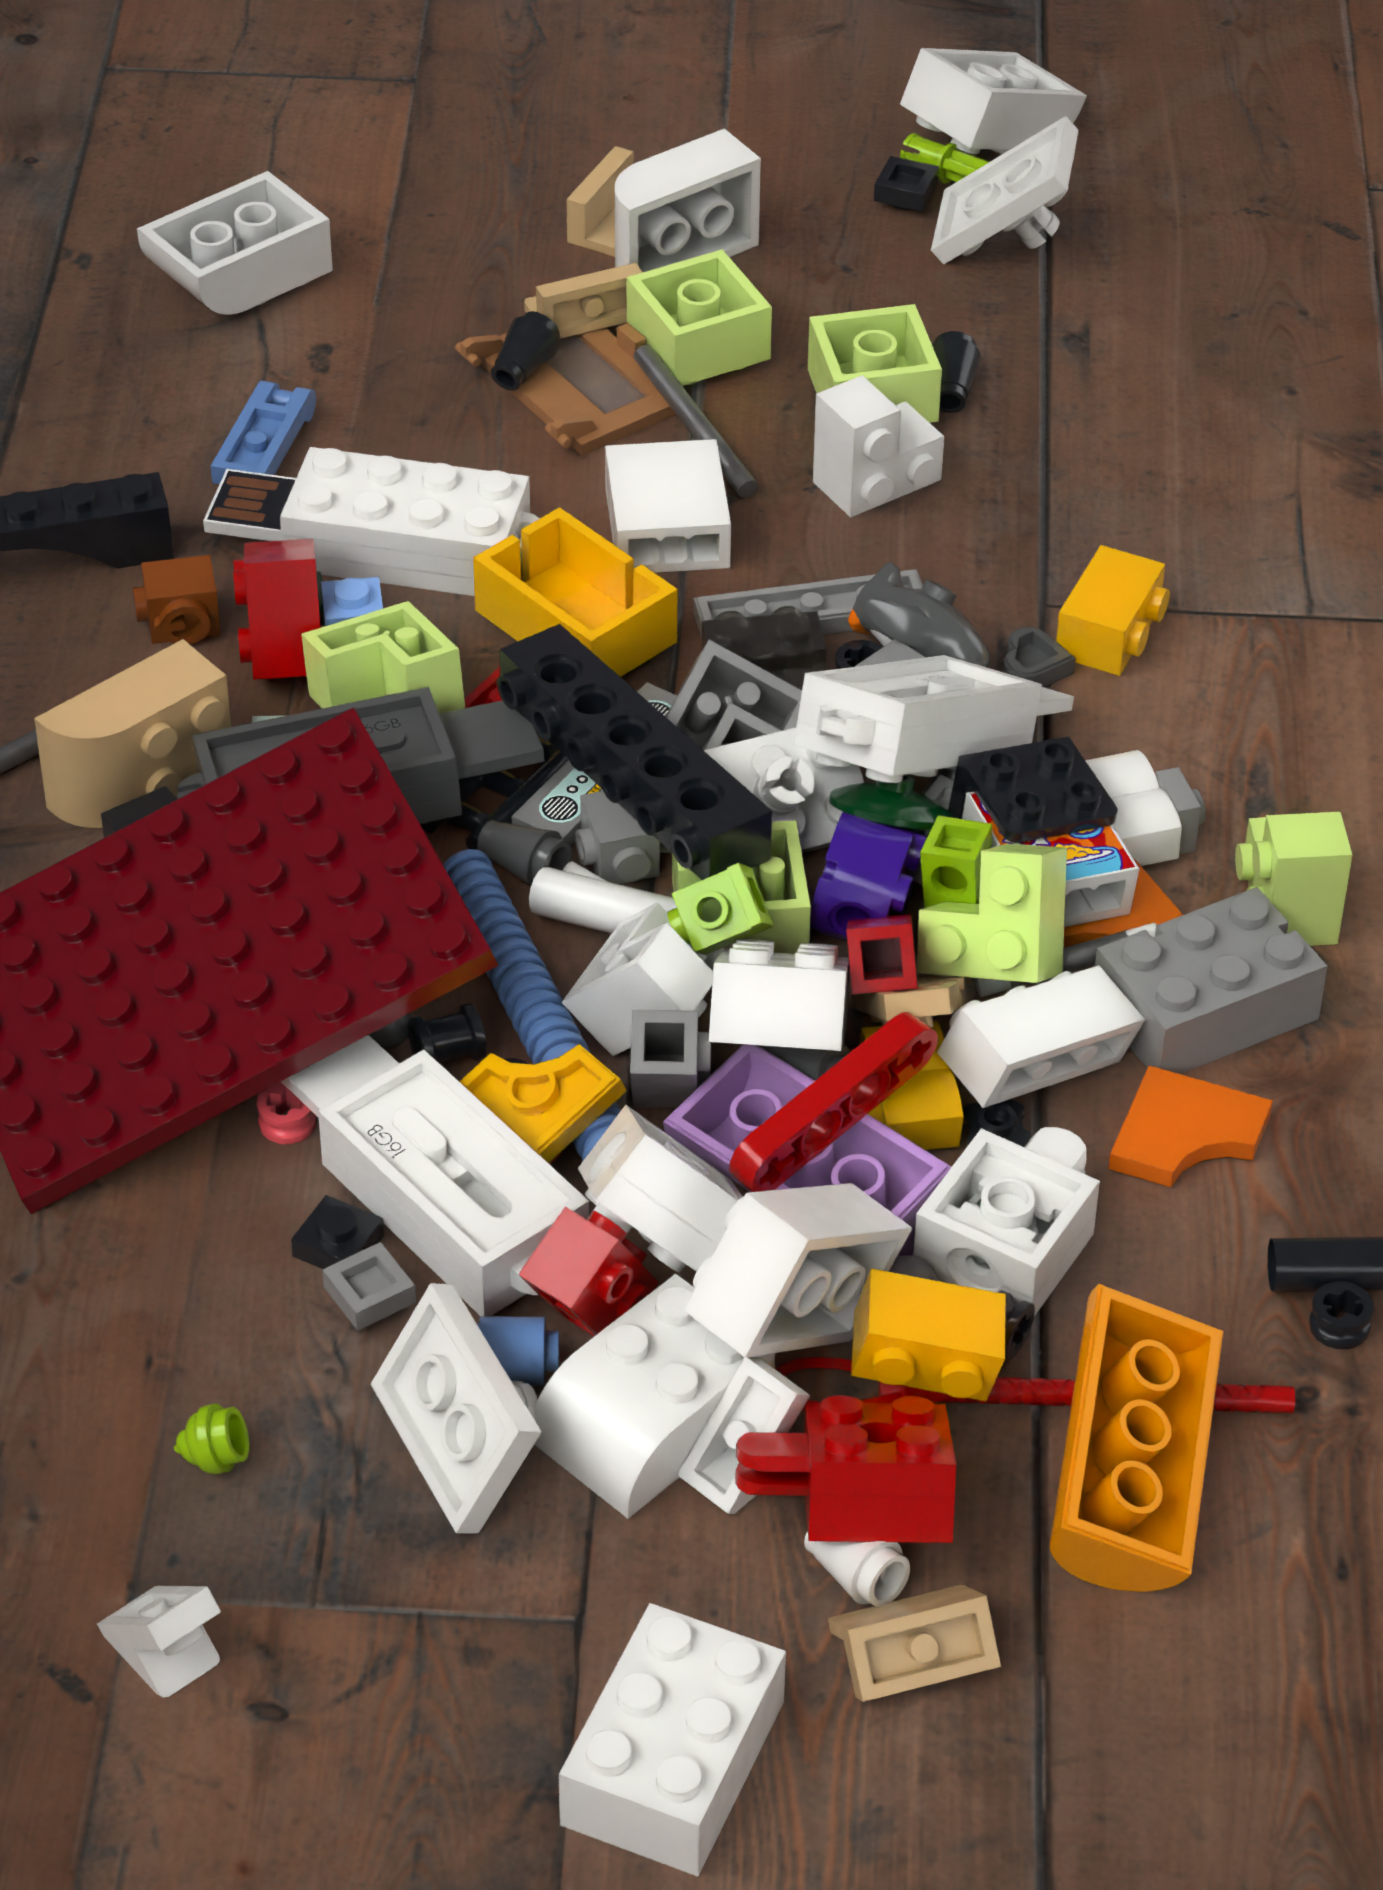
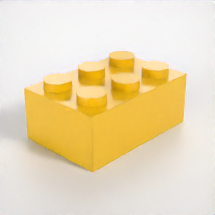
(582, 584)

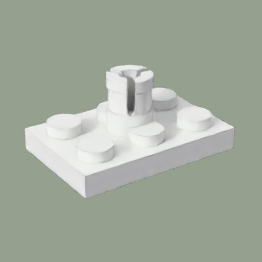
(1008, 194)
(789, 782)
(456, 1408)

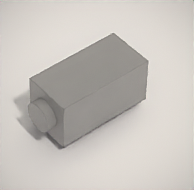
(667, 1057)

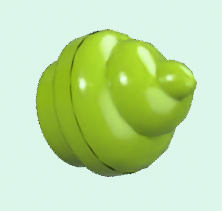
(214, 1439)

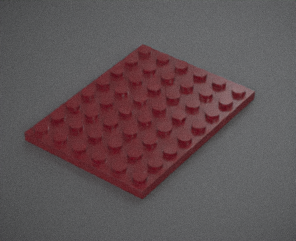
(216, 955)

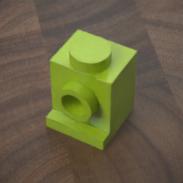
(741, 915)

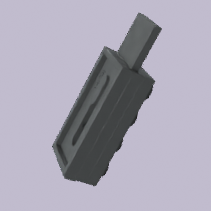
(418, 744)

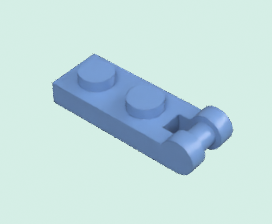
(264, 430)

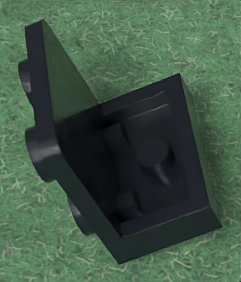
(1034, 790)

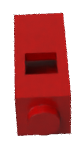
(881, 954)

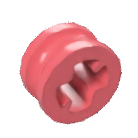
(281, 1128)

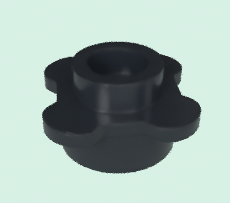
(1000, 1119)

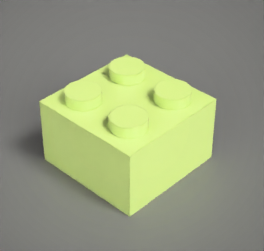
(700, 316)
(884, 347)

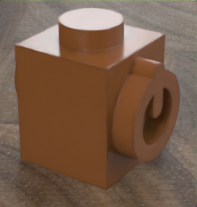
(178, 600)

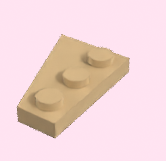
(933, 997)

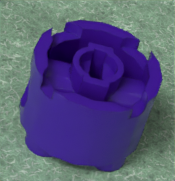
(864, 874)

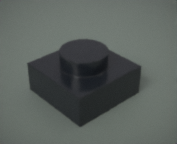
(906, 183)
(335, 1233)

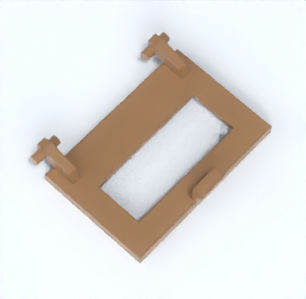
(587, 390)

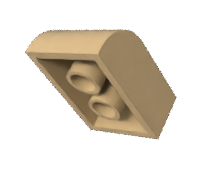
(129, 734)

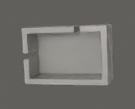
(1215, 981)

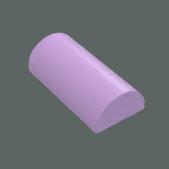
(756, 1086)

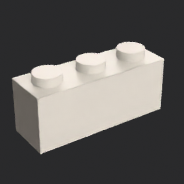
(1039, 1035)

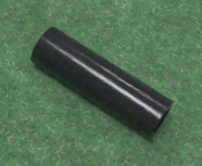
(1312, 1262)

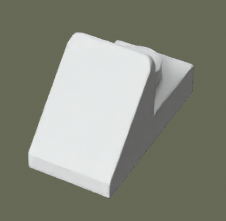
(753, 1402)
(165, 1636)

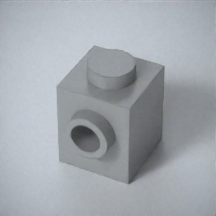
(615, 842)

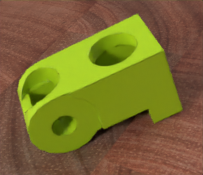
(953, 860)

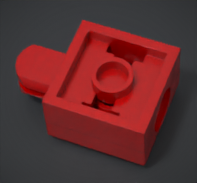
(861, 1470)

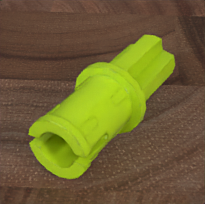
(952, 162)

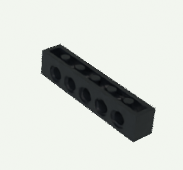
(634, 753)

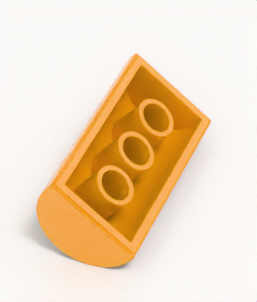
(1135, 1445)

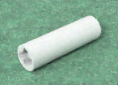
(588, 900)

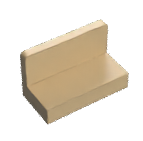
(593, 204)
(585, 300)
(917, 1641)

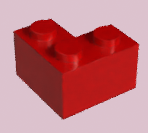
(282, 602)

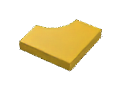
(547, 1100)

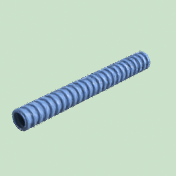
(521, 977)

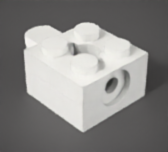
(660, 1189)
(1010, 1209)

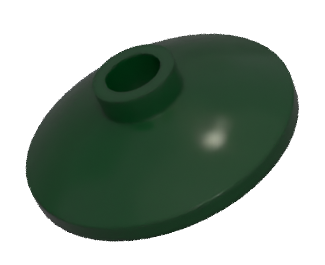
(889, 803)

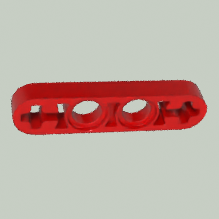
(833, 1103)

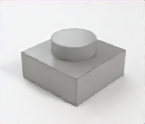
(1188, 805)
(369, 1286)

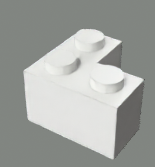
(871, 447)
(638, 969)

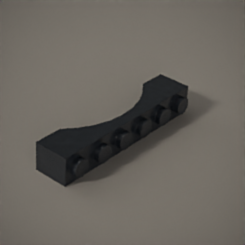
(105, 520)

